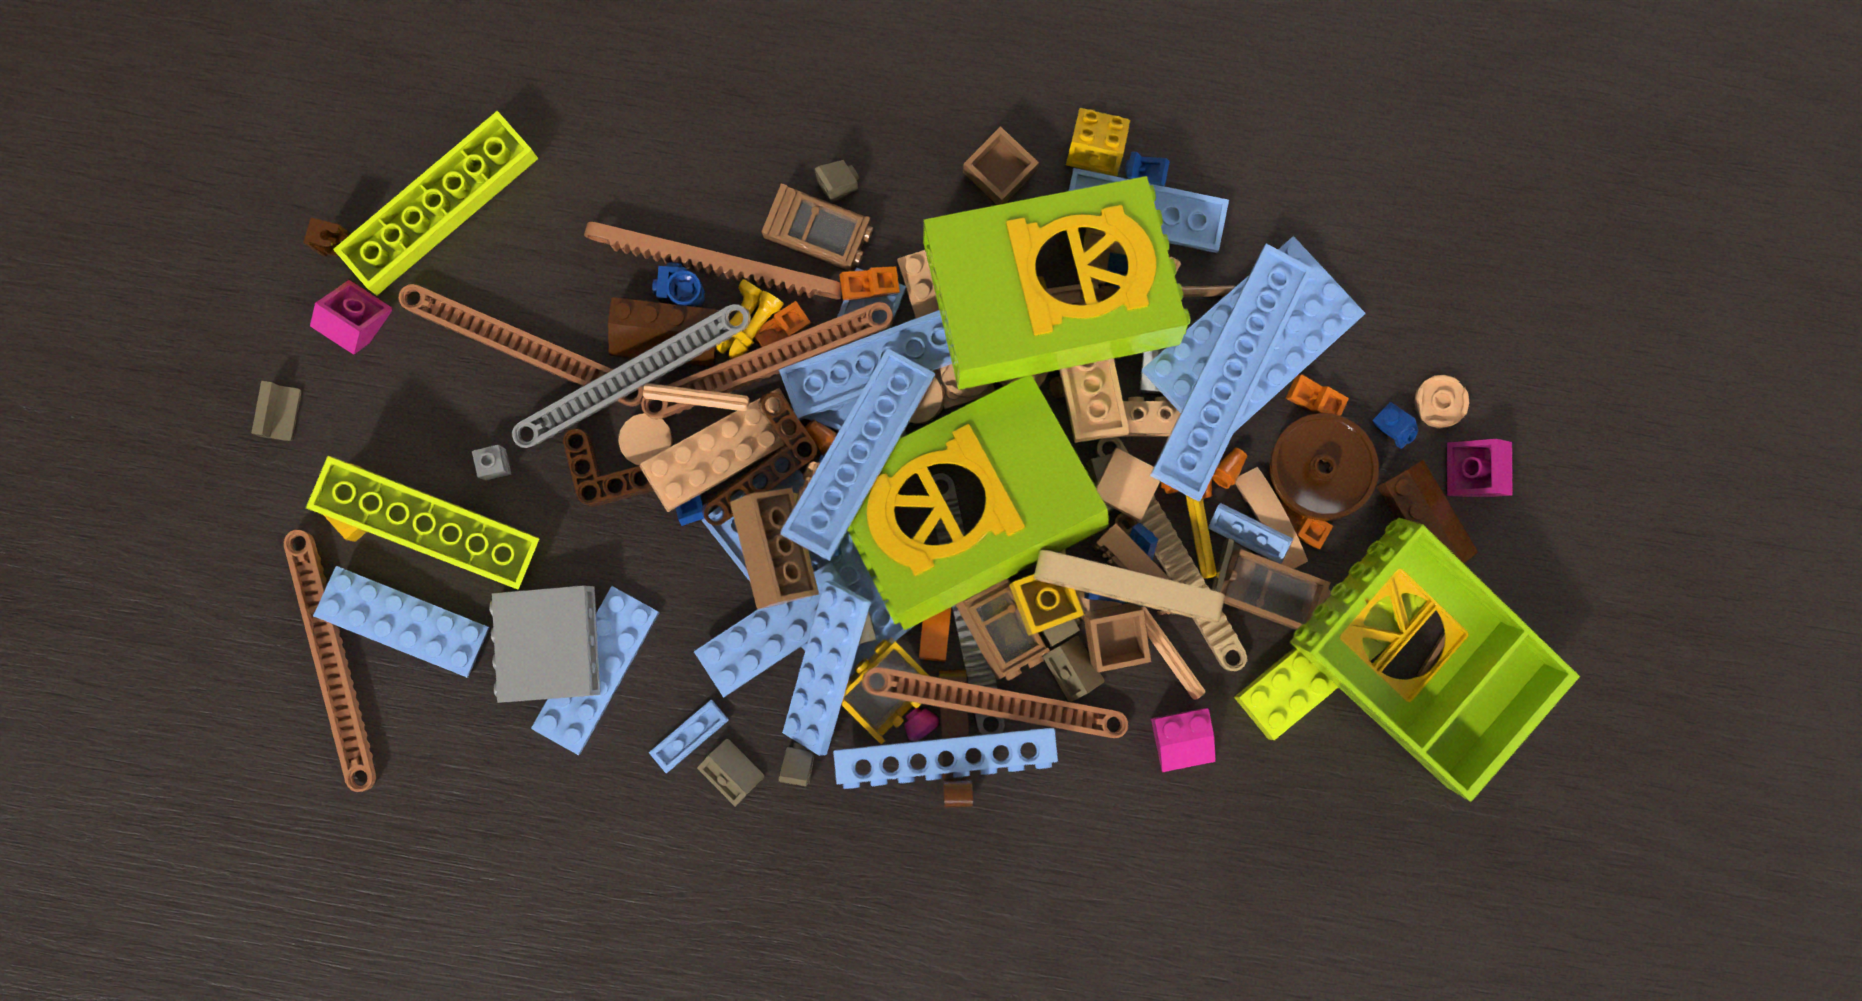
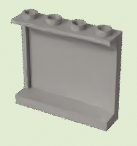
(545, 644)

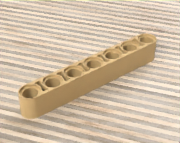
(1129, 586)

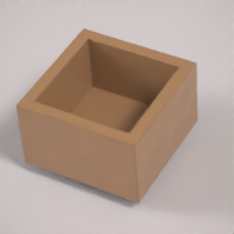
(1000, 167)
(1117, 637)

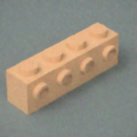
(1149, 417)

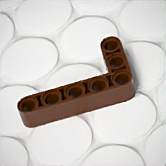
(767, 467)
(594, 478)
(955, 724)

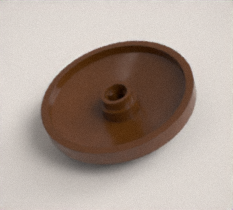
(1324, 467)

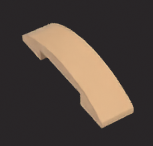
(1270, 512)

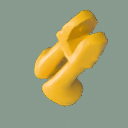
(752, 298)

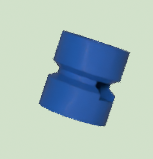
(685, 289)

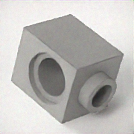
(491, 462)

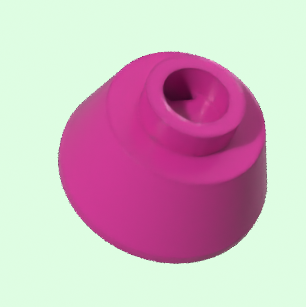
(920, 723)

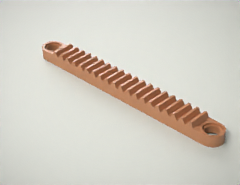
(713, 260)
(507, 339)
(778, 355)
(330, 663)
(995, 702)

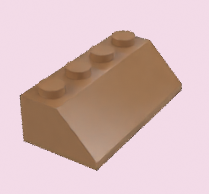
(776, 565)

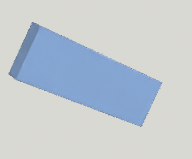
(1250, 533)
(689, 736)

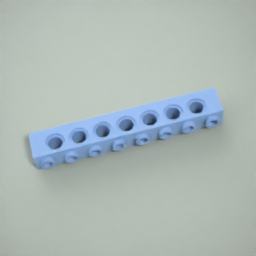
(846, 759)

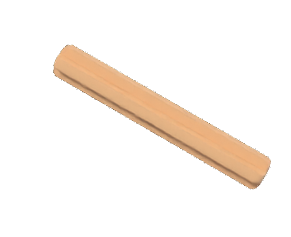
(696, 397)
(1172, 657)

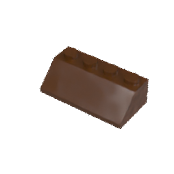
(641, 325)
(1418, 498)

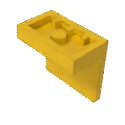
(1098, 142)

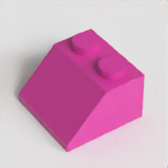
(349, 316)
(1479, 468)
(1184, 739)

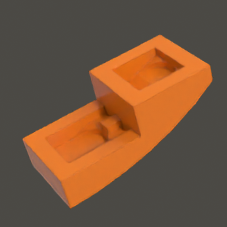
(869, 283)
(783, 325)
(1316, 397)
(1308, 530)
(935, 637)

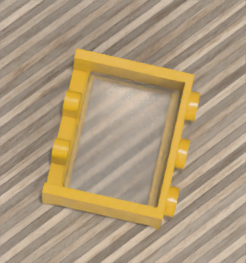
(876, 712)

